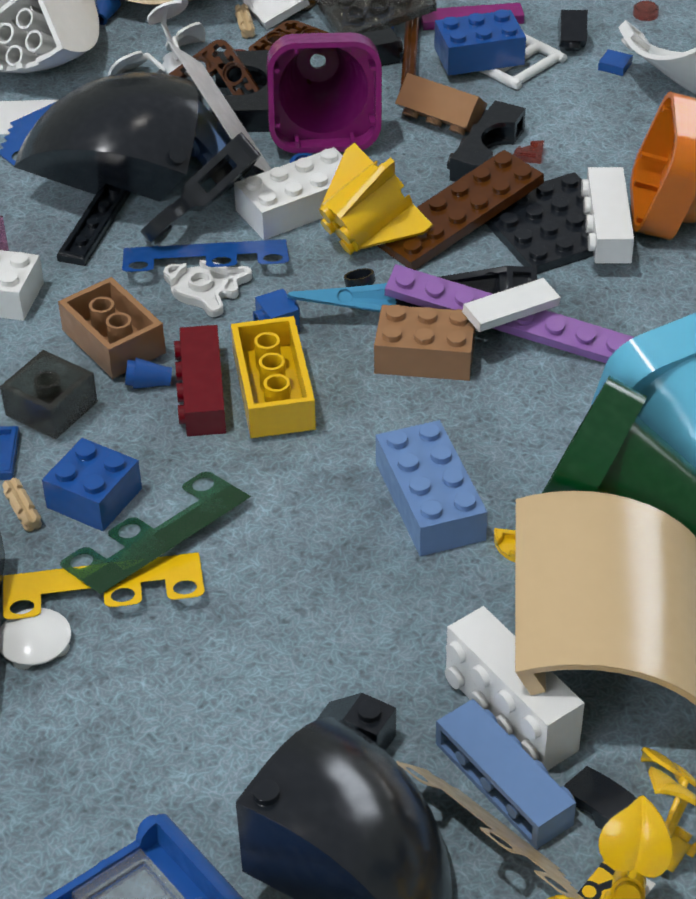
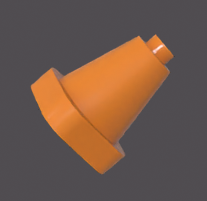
(666, 170)

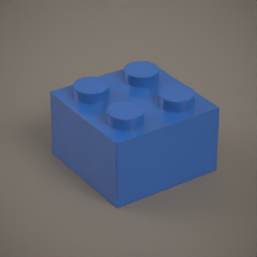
(92, 484)

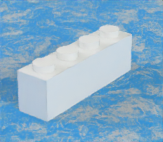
(607, 215)

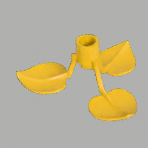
(666, 785)
(636, 847)

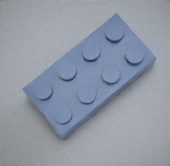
(431, 488)

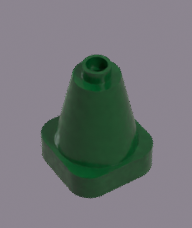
(626, 458)

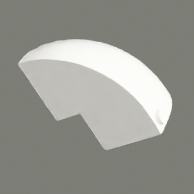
(45, 33)

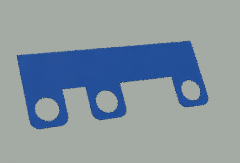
(210, 250)

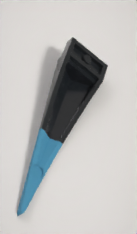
(373, 296)

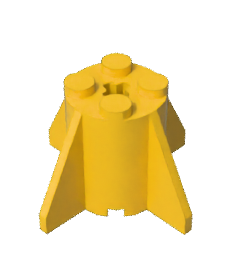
(367, 204)

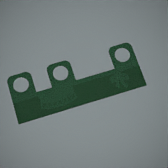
(154, 542)

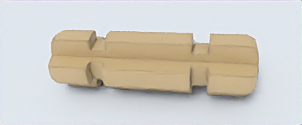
(244, 21)
(22, 504)

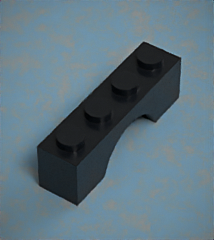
(498, 126)

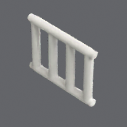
(533, 47)

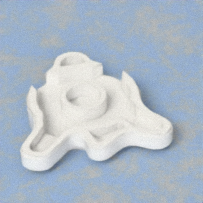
(206, 285)

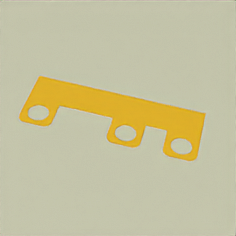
(32, 584)

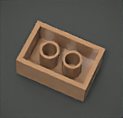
(111, 326)
(424, 343)

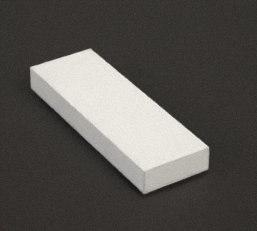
(511, 304)

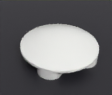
(35, 638)

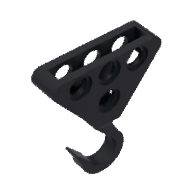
(193, 195)

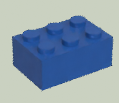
(479, 42)

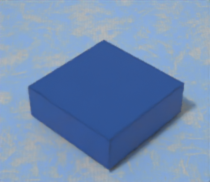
(615, 62)

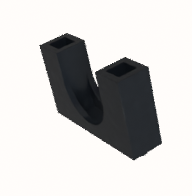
(253, 107)

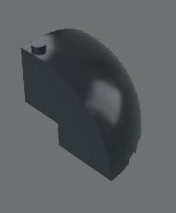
(117, 132)
(340, 822)

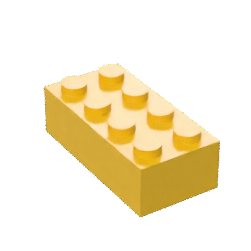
(273, 377)

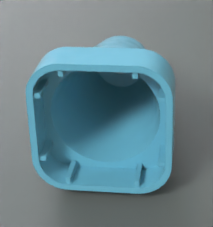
(664, 370)

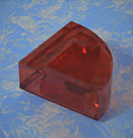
(531, 153)

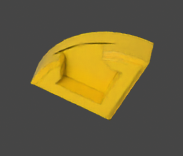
(506, 541)

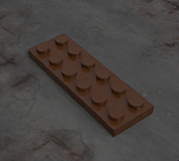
(466, 207)

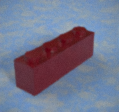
(202, 381)

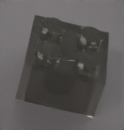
(49, 394)

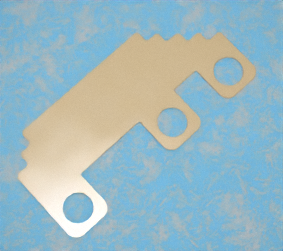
(518, 845)

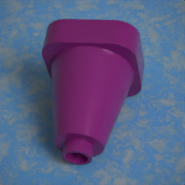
(339, 103)

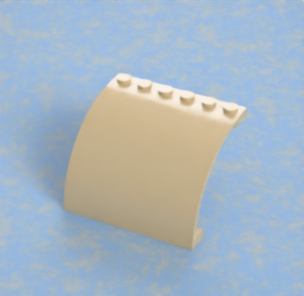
(604, 590)

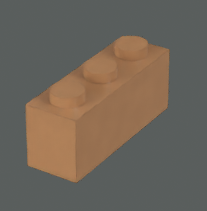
(440, 104)

